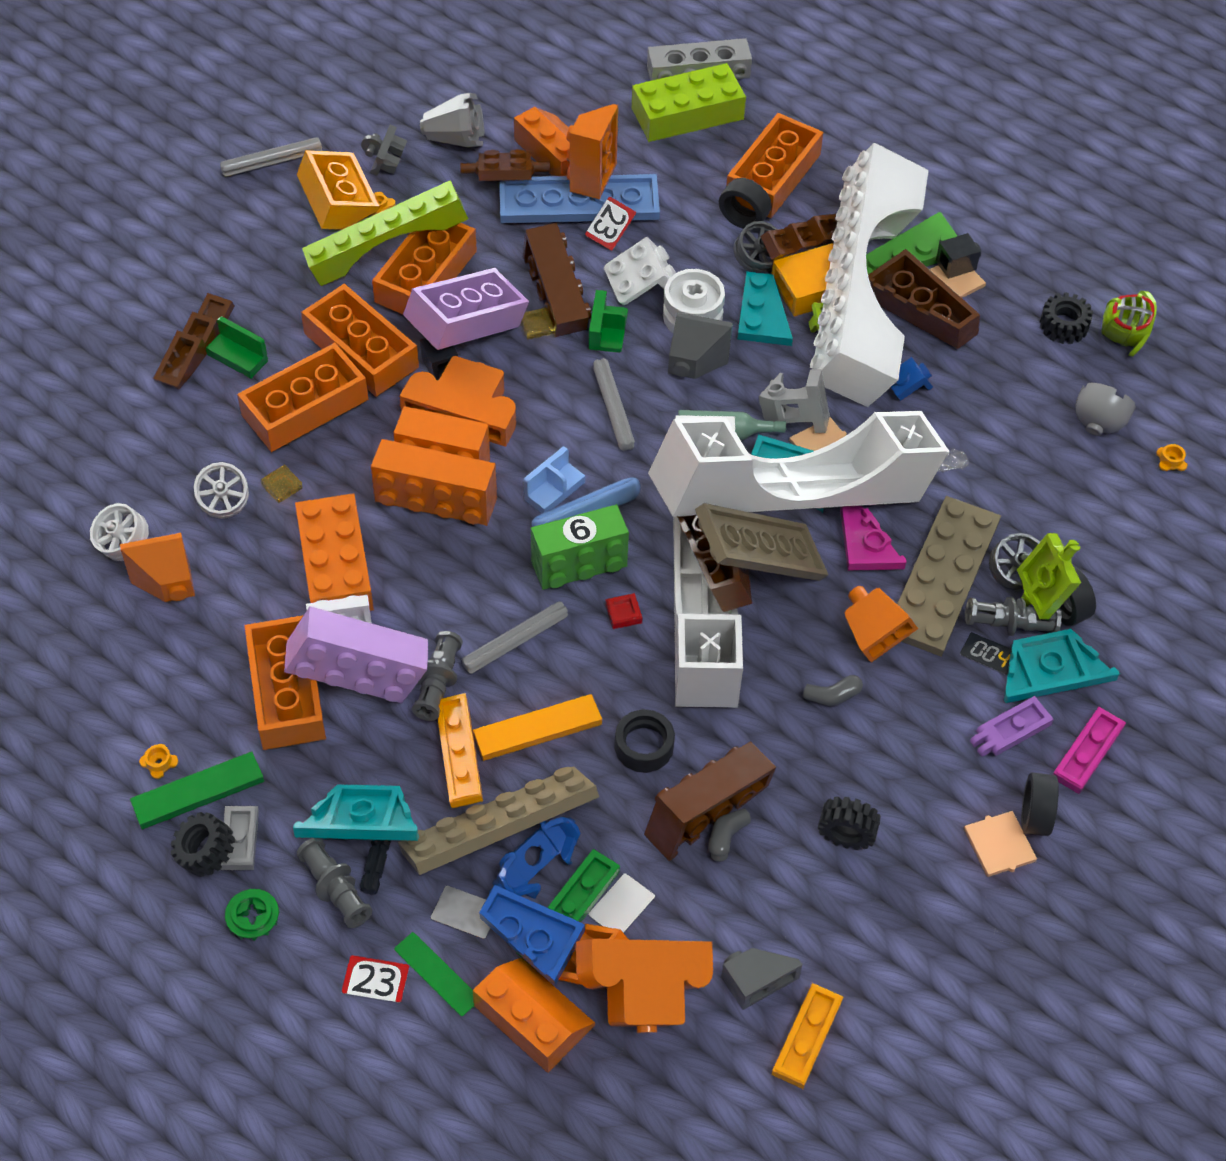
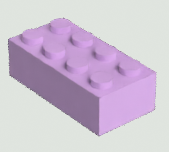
(465, 308)
(356, 655)

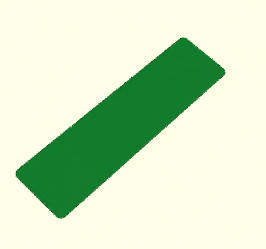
(436, 973)

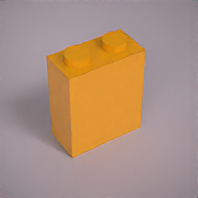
(802, 278)

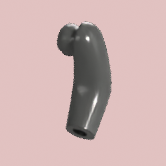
(834, 694)
(723, 831)

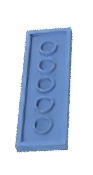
(551, 200)

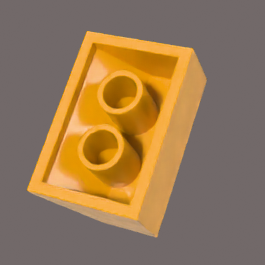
(336, 188)

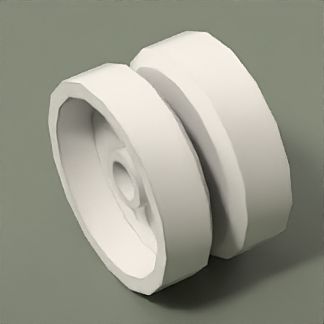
(693, 293)

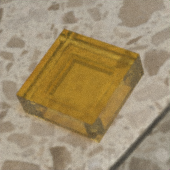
(537, 323)
(281, 483)

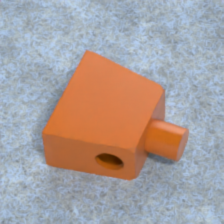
(877, 621)

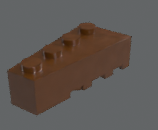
(555, 279)
(924, 300)
(728, 583)
(705, 796)

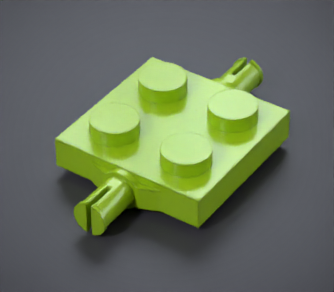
(1049, 575)

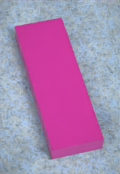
(1089, 750)

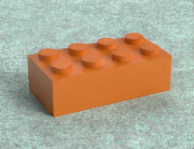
(779, 159)
(423, 260)
(363, 335)
(303, 397)
(434, 482)
(333, 548)
(284, 703)

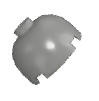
(1102, 409)

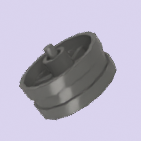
(756, 248)
(1015, 560)

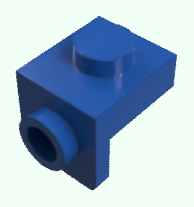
(911, 378)

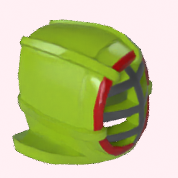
(1128, 320)

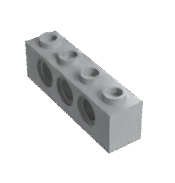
(684, 58)

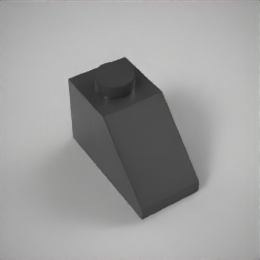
(758, 974)

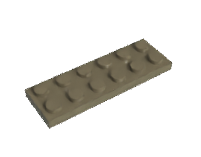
(760, 542)
(946, 572)
(498, 819)

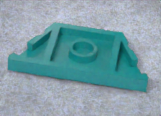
(1053, 665)
(360, 813)

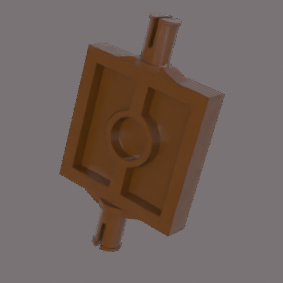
(504, 166)

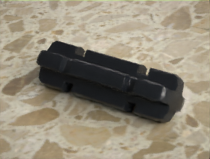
(374, 866)

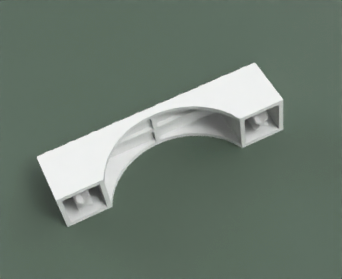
(855, 338)
(878, 463)
(705, 636)

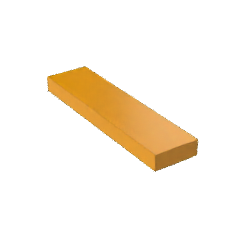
(537, 727)
(459, 751)

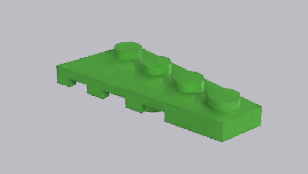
(919, 240)

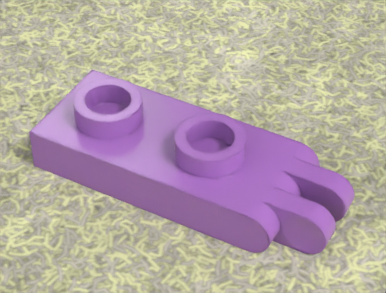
(1012, 727)

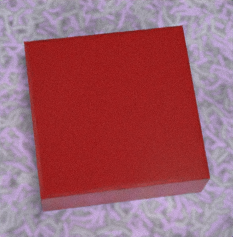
(623, 611)

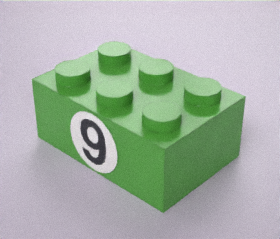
(579, 547)

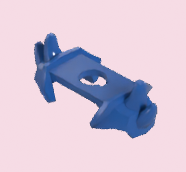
(553, 838)

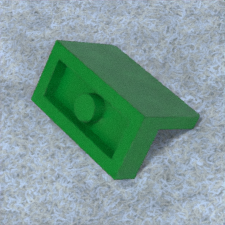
(238, 348)

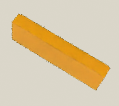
(807, 1036)

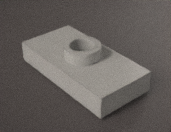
(244, 824)

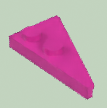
(866, 543)

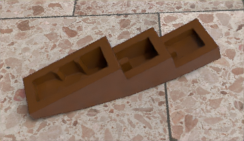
(800, 236)
(190, 345)

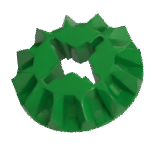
(240, 906)

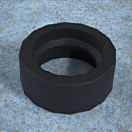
(753, 194)
(1080, 604)
(644, 719)
(1040, 804)

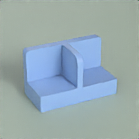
(552, 482)

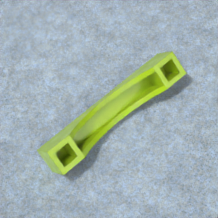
(430, 210)

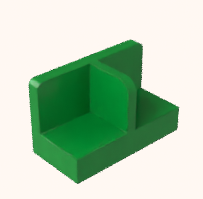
(606, 325)

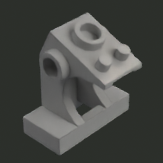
(810, 400)

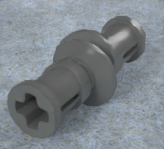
(1010, 614)
(438, 676)
(334, 882)

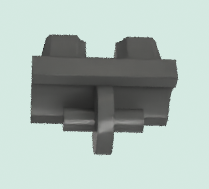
(375, 146)

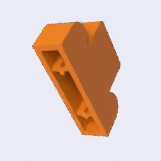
(466, 392)
(644, 978)

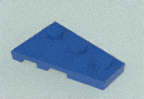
(533, 931)

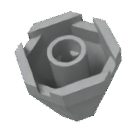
(455, 122)

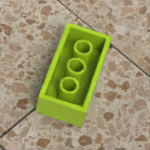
(688, 102)

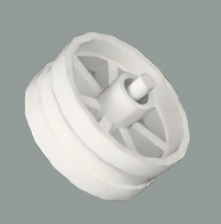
(221, 490)
(118, 531)

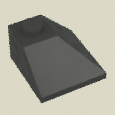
(698, 345)

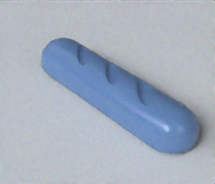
(616, 493)

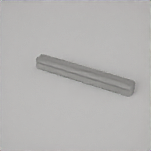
(269, 157)
(614, 405)
(514, 637)

